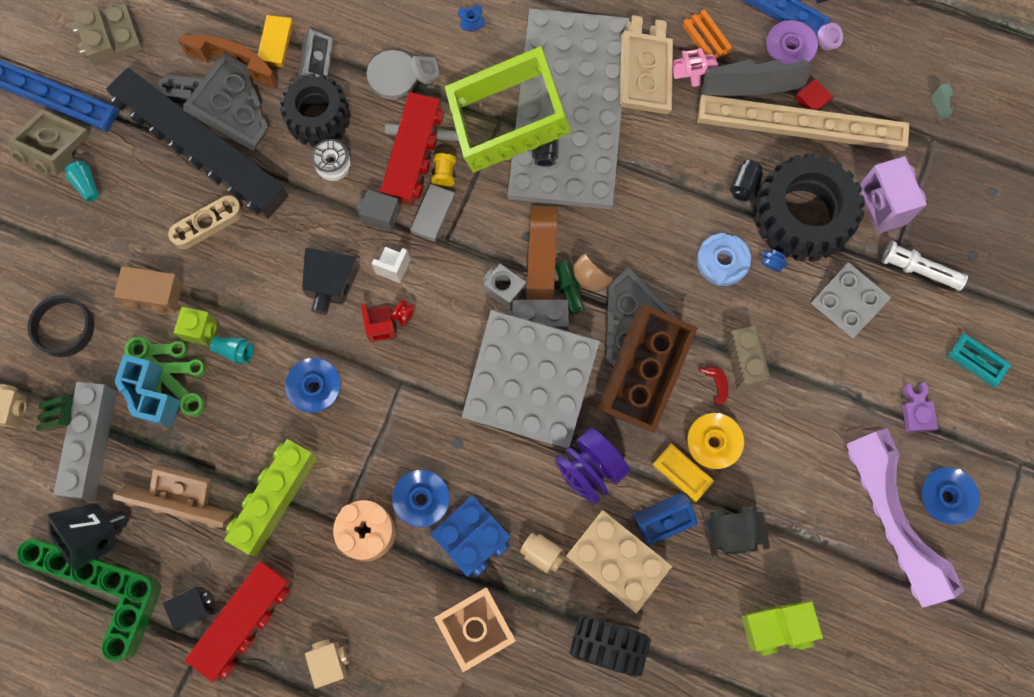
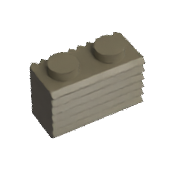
(747, 358)

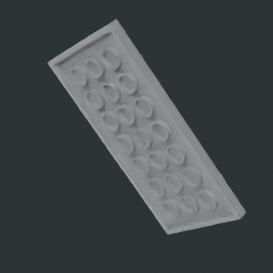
(586, 70)

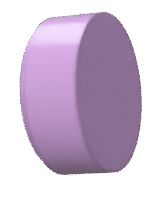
(830, 36)

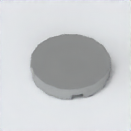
(391, 75)

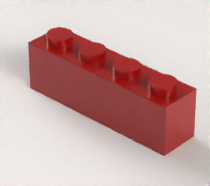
(412, 148)
(238, 622)

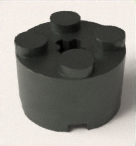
(737, 532)

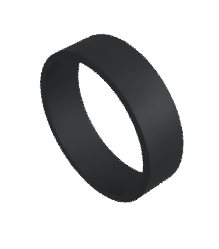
(42, 308)

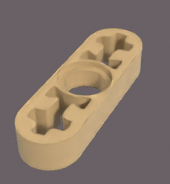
(203, 233)

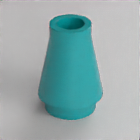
(82, 179)
(235, 349)

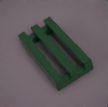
(54, 408)

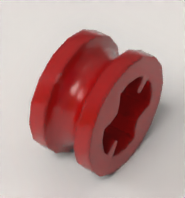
(403, 313)

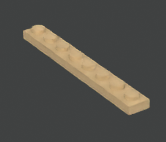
(803, 123)

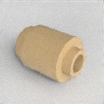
(542, 553)

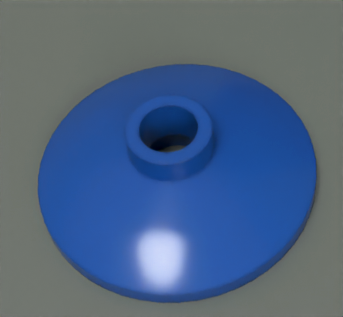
(303, 376)
(415, 484)
(962, 492)

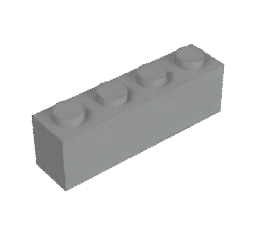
(85, 442)

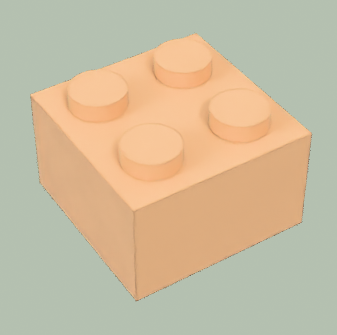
(475, 629)

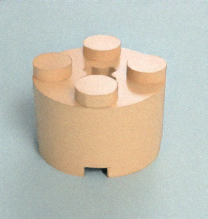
(352, 519)

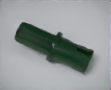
(569, 287)

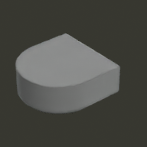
(425, 68)

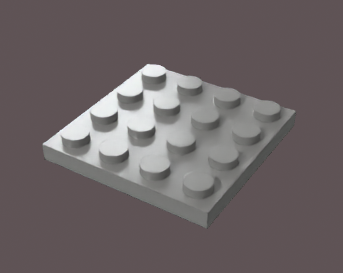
(530, 378)

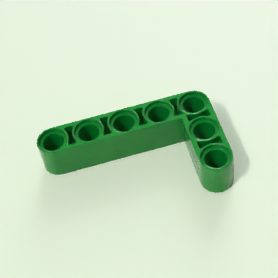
(102, 580)

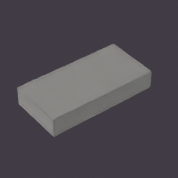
(432, 213)

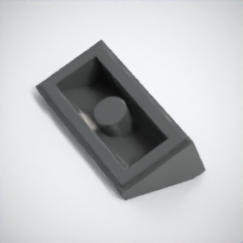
(315, 54)

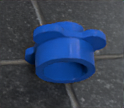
(471, 24)

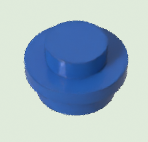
(774, 260)

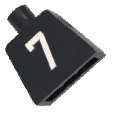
(84, 533)

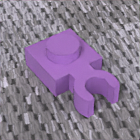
(918, 413)

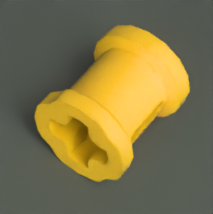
(443, 170)

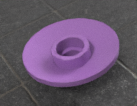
(795, 35)

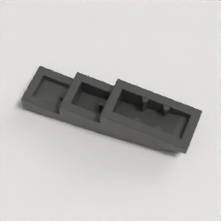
(754, 79)

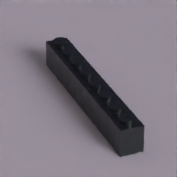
(197, 142)

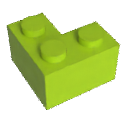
(782, 625)

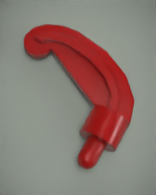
(720, 381)

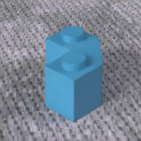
(138, 384)

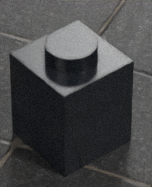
(189, 608)

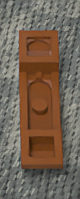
(205, 45)
(542, 253)

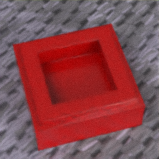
(814, 96)

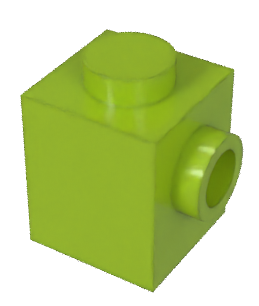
(195, 326)

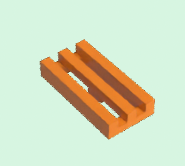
(705, 23)

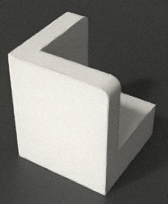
(392, 264)

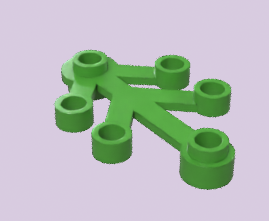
(168, 380)

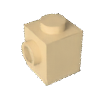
(12, 406)
(327, 663)

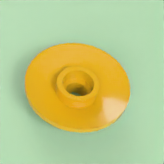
(726, 432)

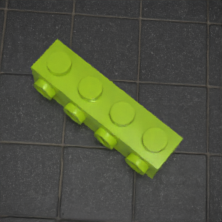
(271, 498)

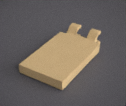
(646, 68)

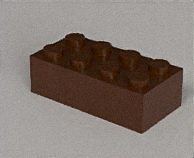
(647, 368)

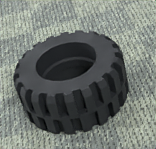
(827, 182)

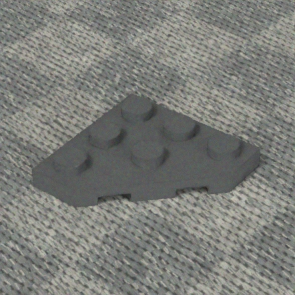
(229, 103)
(624, 298)

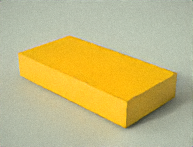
(275, 40)
(683, 473)

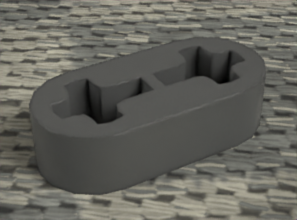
(184, 86)

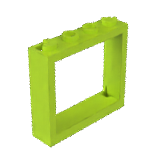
(493, 81)

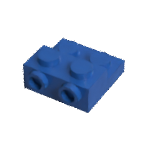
(471, 537)

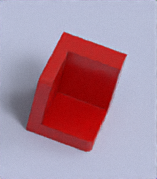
(378, 323)

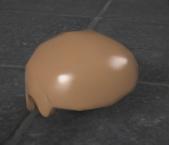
(590, 274)

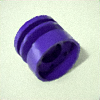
(596, 462)

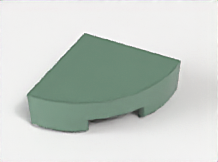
(941, 100)

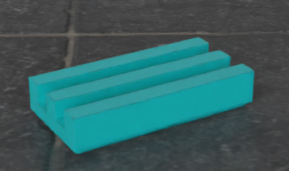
(992, 381)

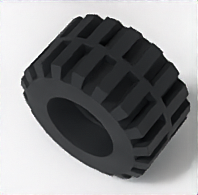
(307, 93)
(610, 646)

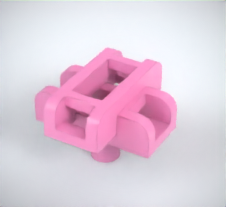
(693, 66)

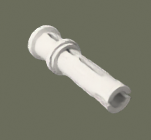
(912, 261)

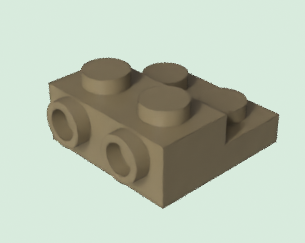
(105, 33)
(46, 142)

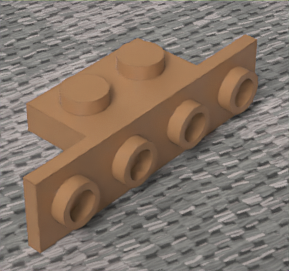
(177, 495)

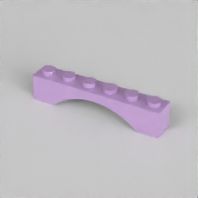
(930, 575)

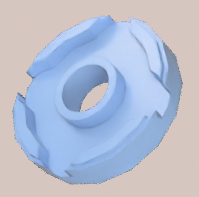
(723, 274)

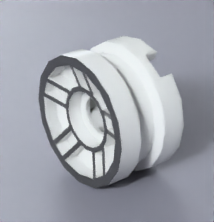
(321, 156)

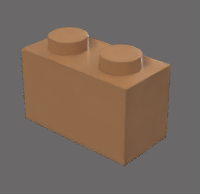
(148, 290)

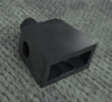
(327, 277)

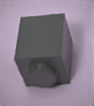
(379, 210)

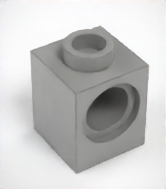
(504, 297)

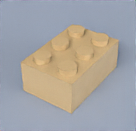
(618, 562)

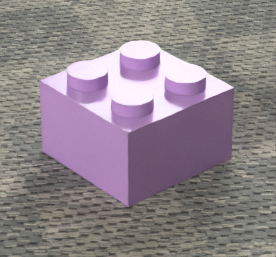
(892, 194)

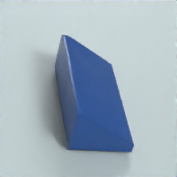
(665, 519)

